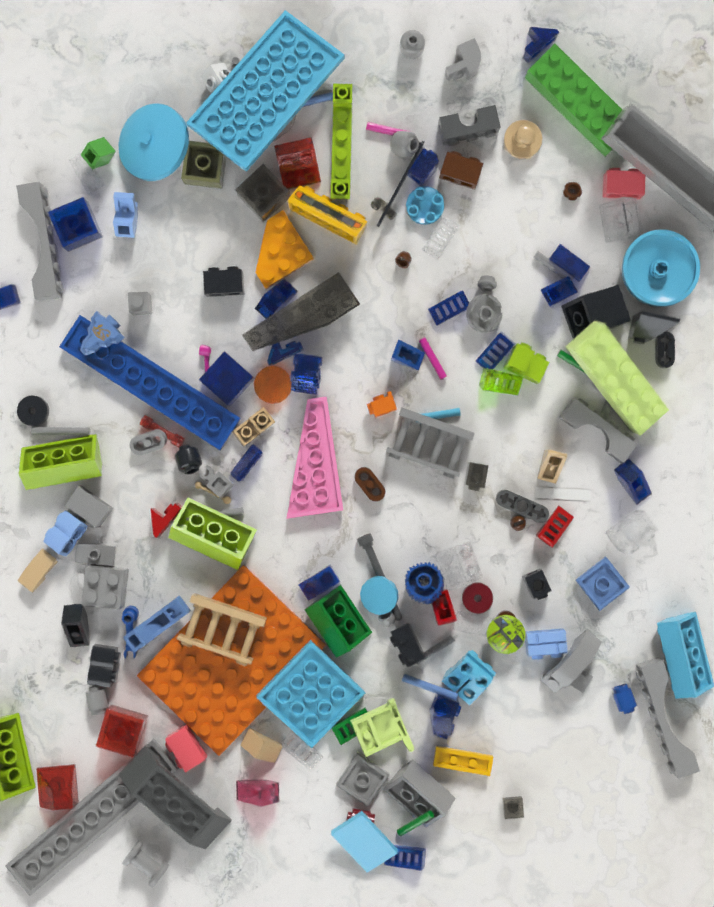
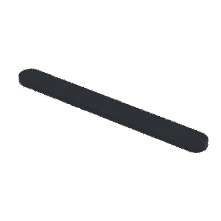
(421, 144)

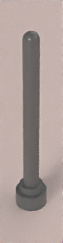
(366, 543)

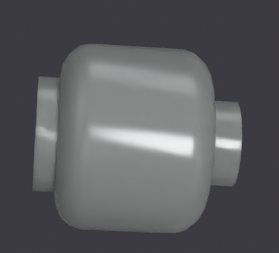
(412, 44)
(404, 144)

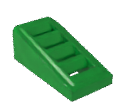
(342, 723)

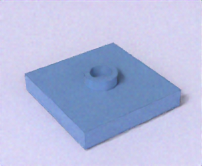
(602, 583)

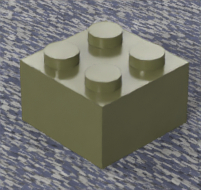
(203, 165)

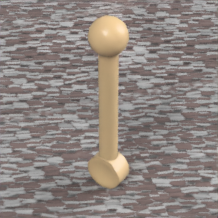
(198, 485)

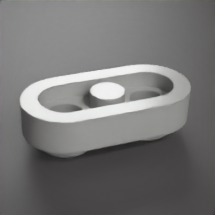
(149, 441)

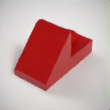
(160, 522)

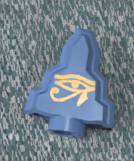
(101, 333)

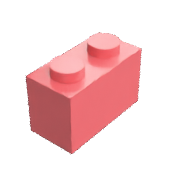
(623, 183)
(185, 748)

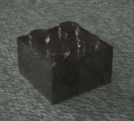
(263, 193)

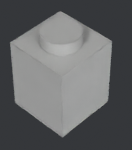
(139, 303)

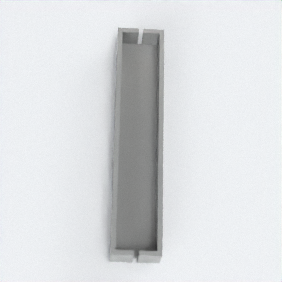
(664, 162)

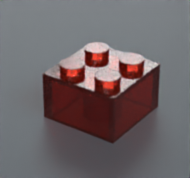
(121, 730)

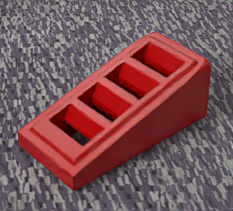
(551, 542)

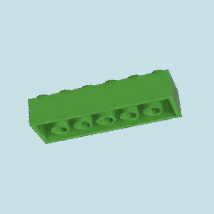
(574, 96)

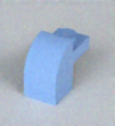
(126, 214)

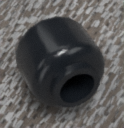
(188, 459)

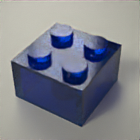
(75, 224)
(226, 379)

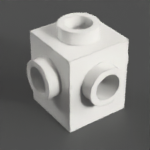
(214, 76)

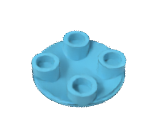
(425, 205)

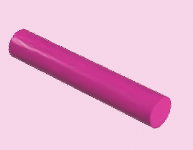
(382, 129)
(432, 357)

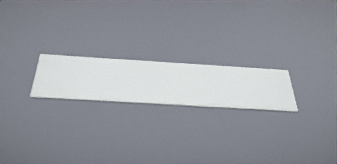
(561, 493)

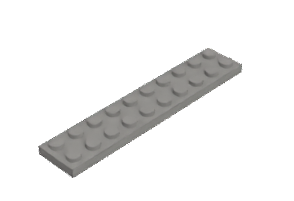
(78, 828)

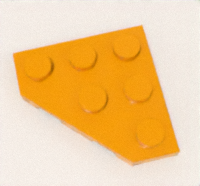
(280, 251)

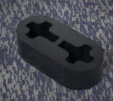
(670, 350)

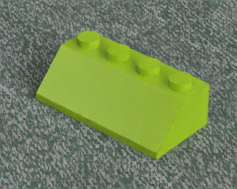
(60, 462)
(212, 533)
(15, 764)

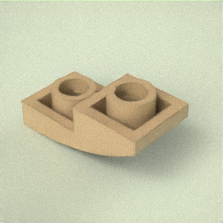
(253, 427)
(36, 570)

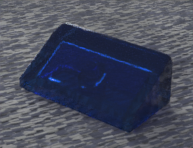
(569, 262)
(246, 463)

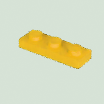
(463, 760)

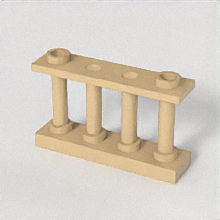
(218, 609)

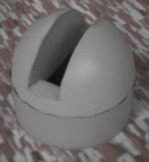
(387, 619)

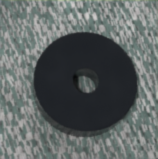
(25, 406)

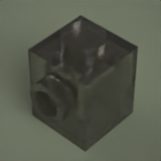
(476, 476)

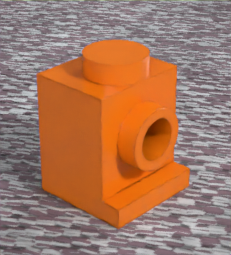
(382, 405)

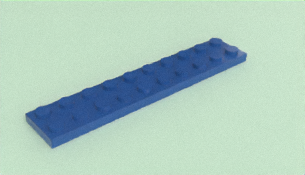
(155, 386)

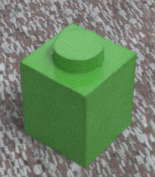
(98, 153)

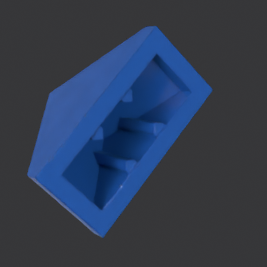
(407, 355)

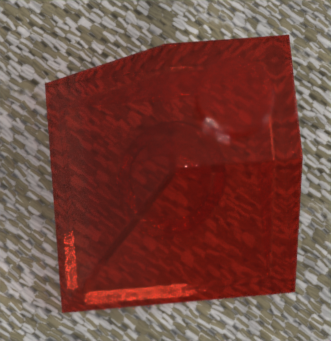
(57, 787)

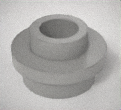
(487, 283)

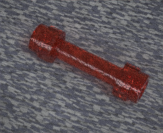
(175, 439)

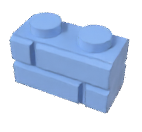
(546, 642)

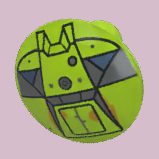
(505, 634)

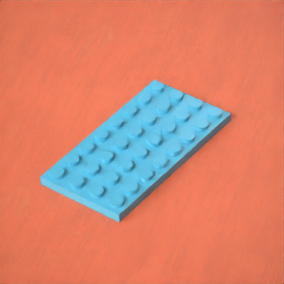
(265, 90)

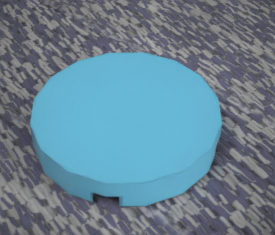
(379, 595)

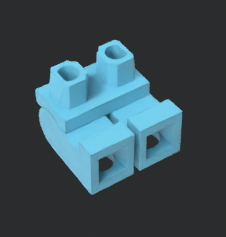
(470, 675)

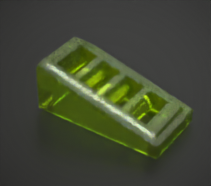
(485, 385)

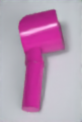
(205, 351)

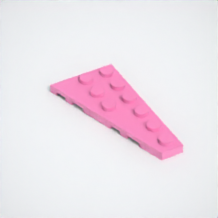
(316, 473)

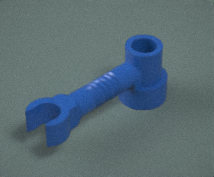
(133, 612)

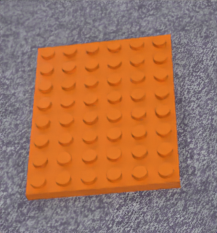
(213, 690)

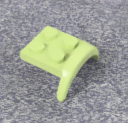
(381, 729)

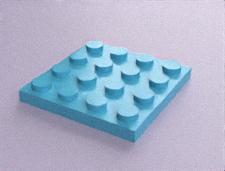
(310, 694)

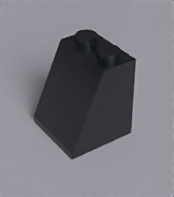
(601, 306)

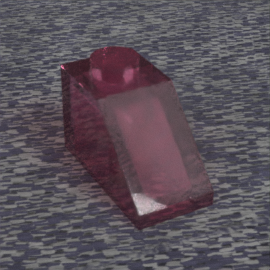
(258, 792)

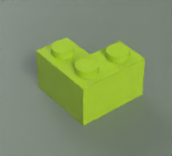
(526, 364)

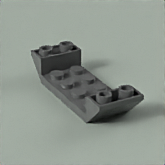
(172, 800)

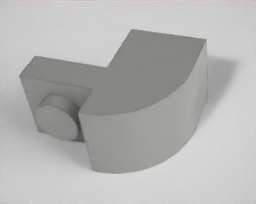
(469, 61)

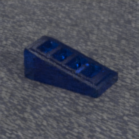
(453, 298)
(503, 337)
(421, 852)

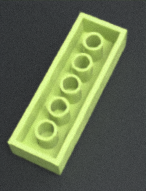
(617, 377)

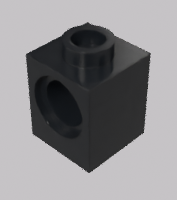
(533, 576)

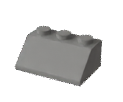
(419, 792)

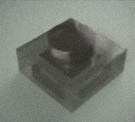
(513, 807)

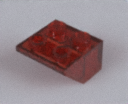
(297, 163)

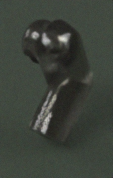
(379, 203)

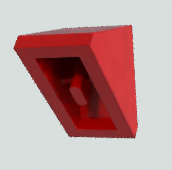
(444, 609)

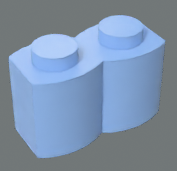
(65, 533)

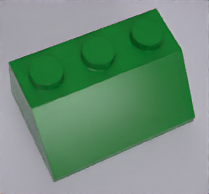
(338, 621)

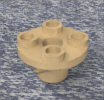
(523, 139)

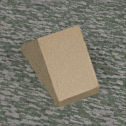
(551, 465)
(261, 746)

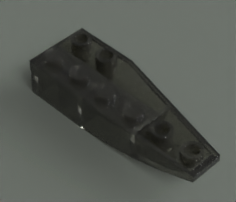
(308, 313)

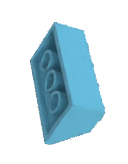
(685, 655)

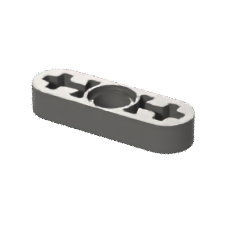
(533, 516)

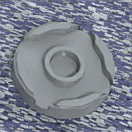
(484, 313)

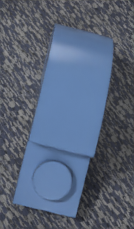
(156, 624)

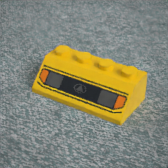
(327, 214)

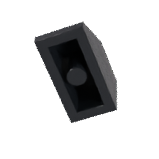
(75, 625)

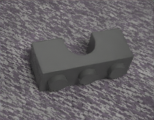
(453, 130)

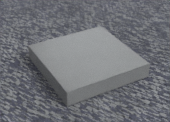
(362, 779)

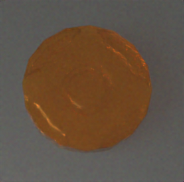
(272, 384)

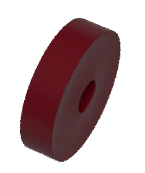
(477, 606)

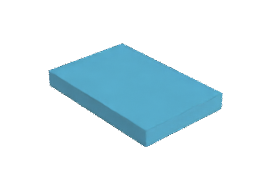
(364, 841)

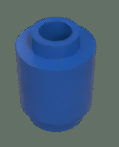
(624, 698)

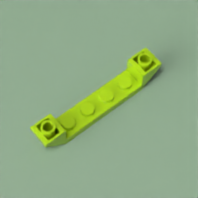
(341, 141)

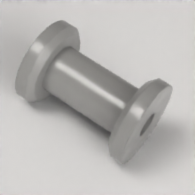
(145, 864)

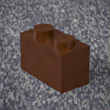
(461, 170)

